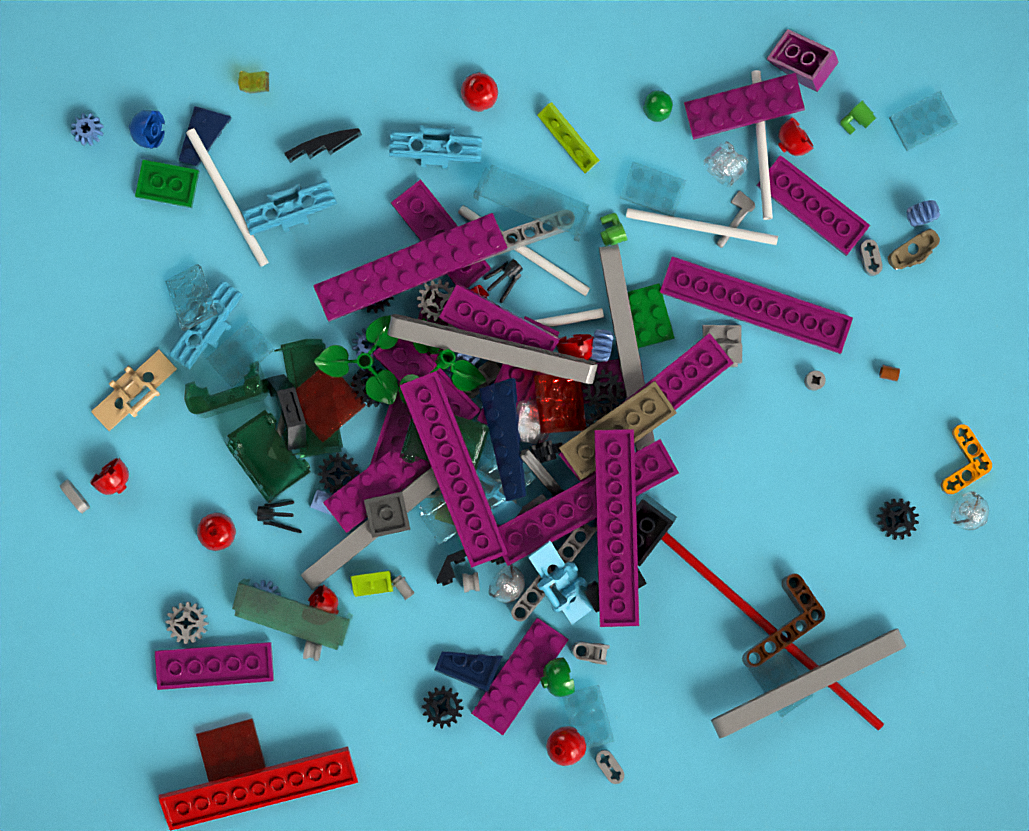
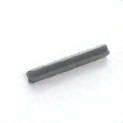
(541, 473)

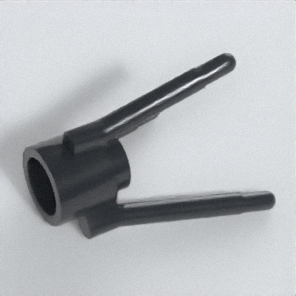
(510, 269)
(267, 514)

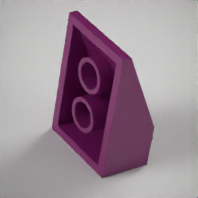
(805, 57)

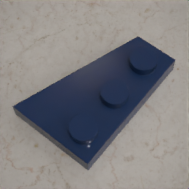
(208, 127)
(469, 668)

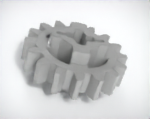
(428, 303)
(186, 631)

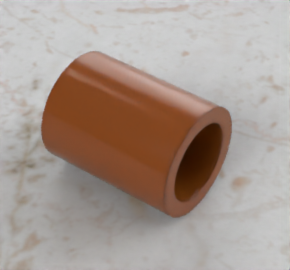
(889, 373)

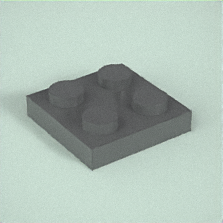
(387, 514)

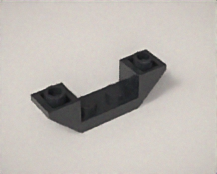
(291, 411)
(447, 572)

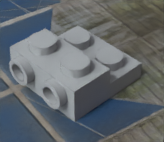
(728, 338)

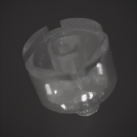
(726, 164)

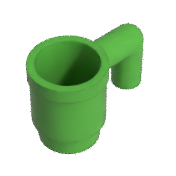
(861, 114)
(614, 234)

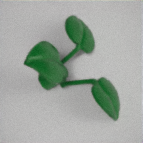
(464, 377)
(380, 387)

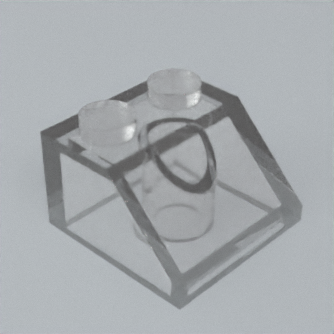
(529, 422)

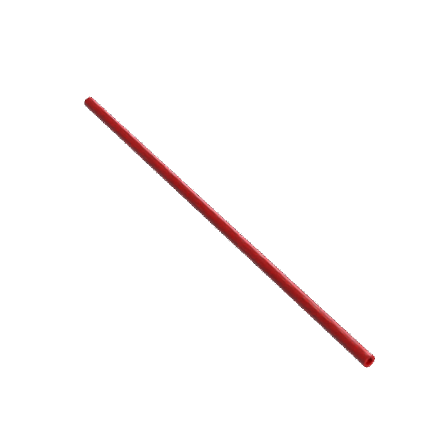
(767, 626)

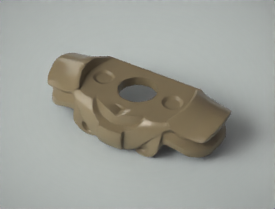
(926, 243)

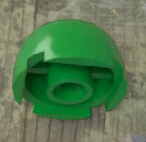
(557, 678)

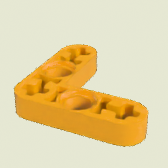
(972, 466)

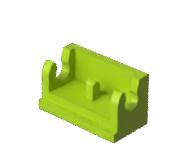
(372, 583)

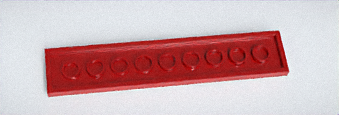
(258, 788)

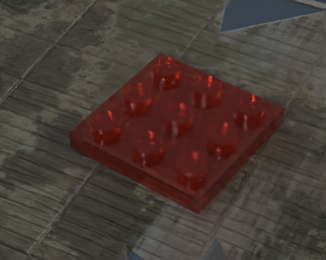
(327, 403)
(559, 404)
(231, 750)

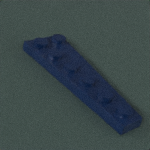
(502, 419)

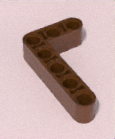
(790, 627)

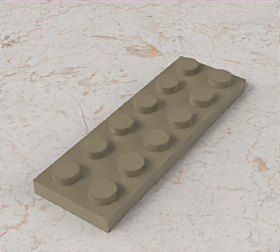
(640, 412)

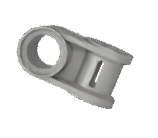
(592, 652)

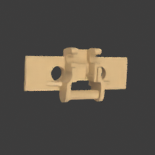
(130, 386)

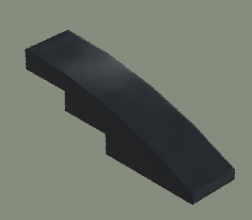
(331, 142)

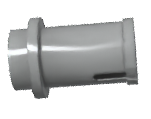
(402, 587)

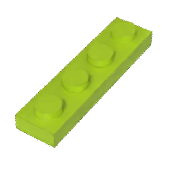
(568, 137)

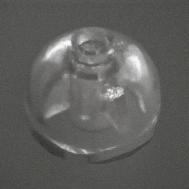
(971, 511)
(508, 586)

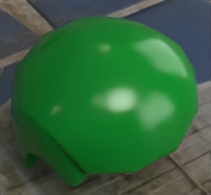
(658, 106)

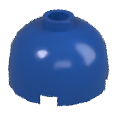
(146, 129)

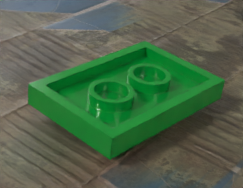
(167, 183)
(650, 316)

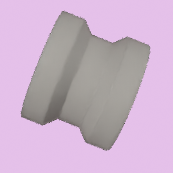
(812, 382)
(471, 582)
(312, 650)

